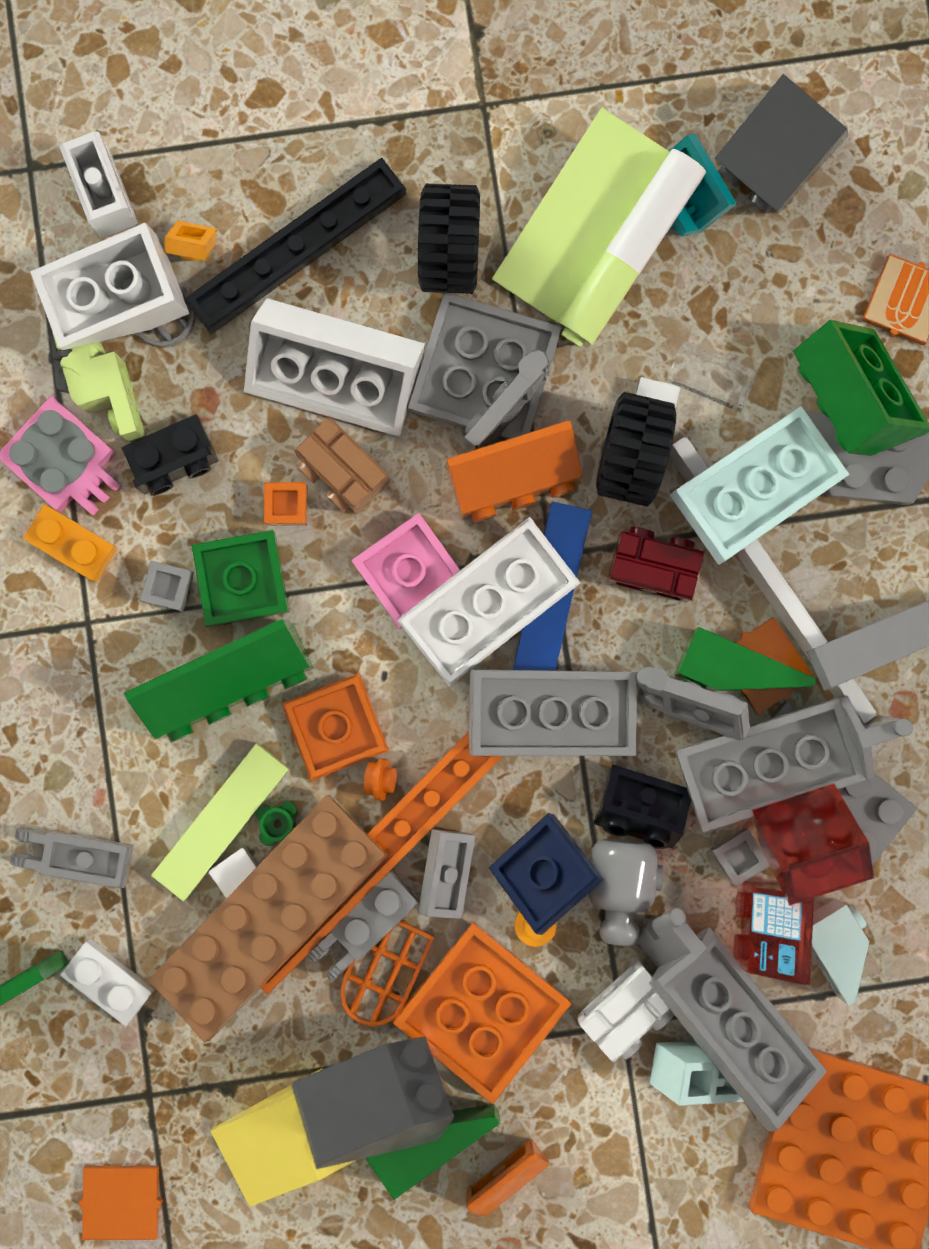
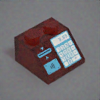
(773, 935)

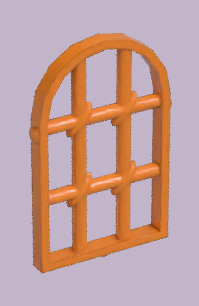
(388, 990)

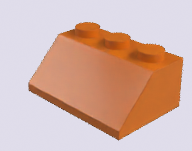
(515, 472)

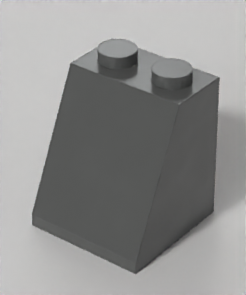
(780, 145)

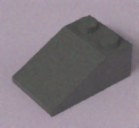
(373, 1103)

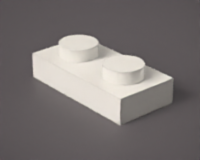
(107, 982)

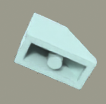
(840, 947)

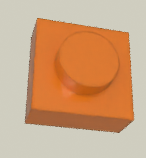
(285, 503)

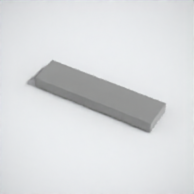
(871, 646)

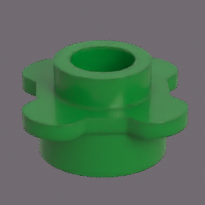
(267, 817)

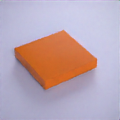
(335, 727)

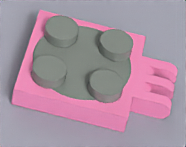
(60, 458)

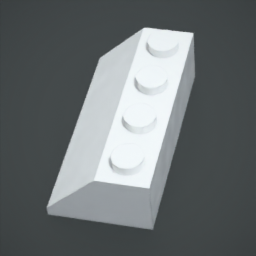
(331, 366)

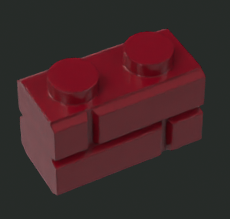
(655, 565)

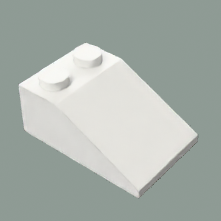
(110, 289)

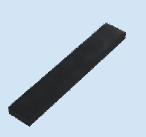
(296, 246)

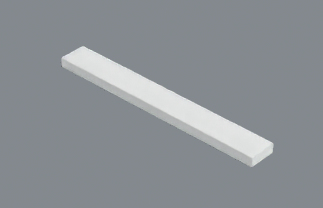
(775, 587)

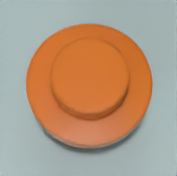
(379, 779)

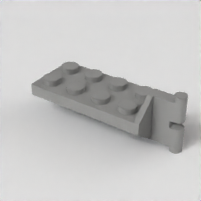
(782, 760)
(730, 1018)

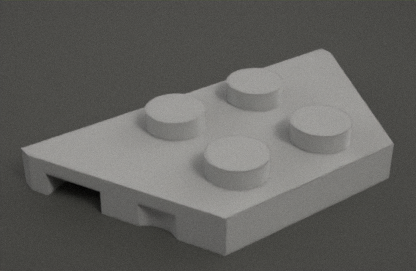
(886, 477)

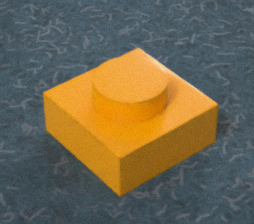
(190, 241)

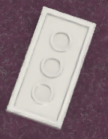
(488, 601)

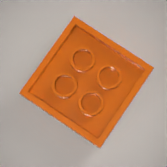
(483, 1012)

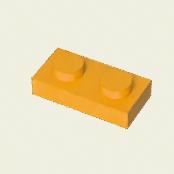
(70, 543)

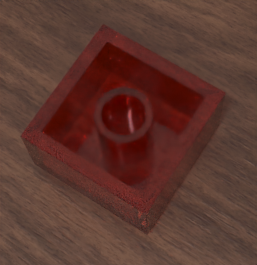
(813, 844)

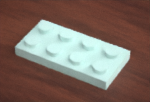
(759, 485)

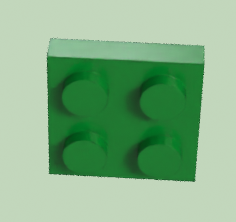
(240, 578)

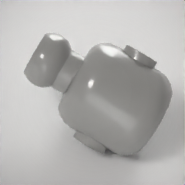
(628, 886)

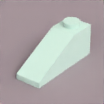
(689, 1075)

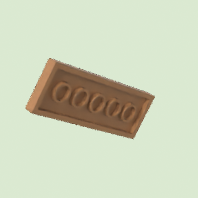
(267, 918)

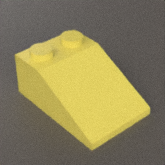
(269, 1148)

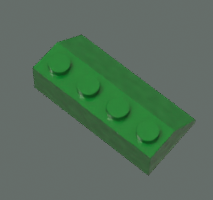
(221, 680)

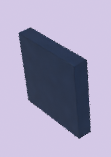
(545, 874)

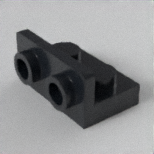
(170, 455)
(643, 808)

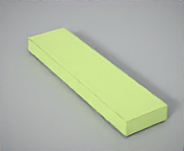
(220, 822)

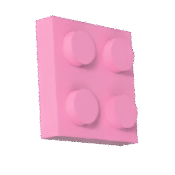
(405, 566)

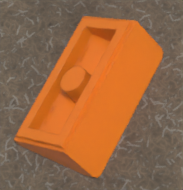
(506, 1179)

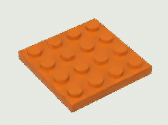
(851, 1158)

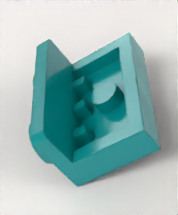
(710, 197)

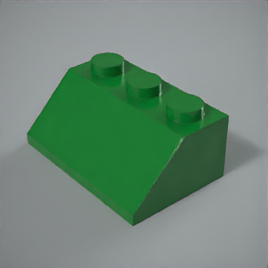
(859, 388)

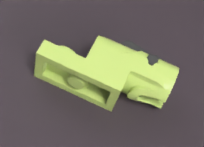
(98, 383)

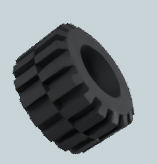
(448, 238)
(636, 449)

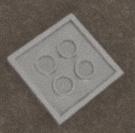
(471, 356)

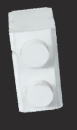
(98, 184)
(624, 1013)

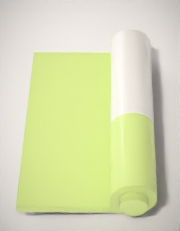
(598, 226)

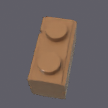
(341, 466)

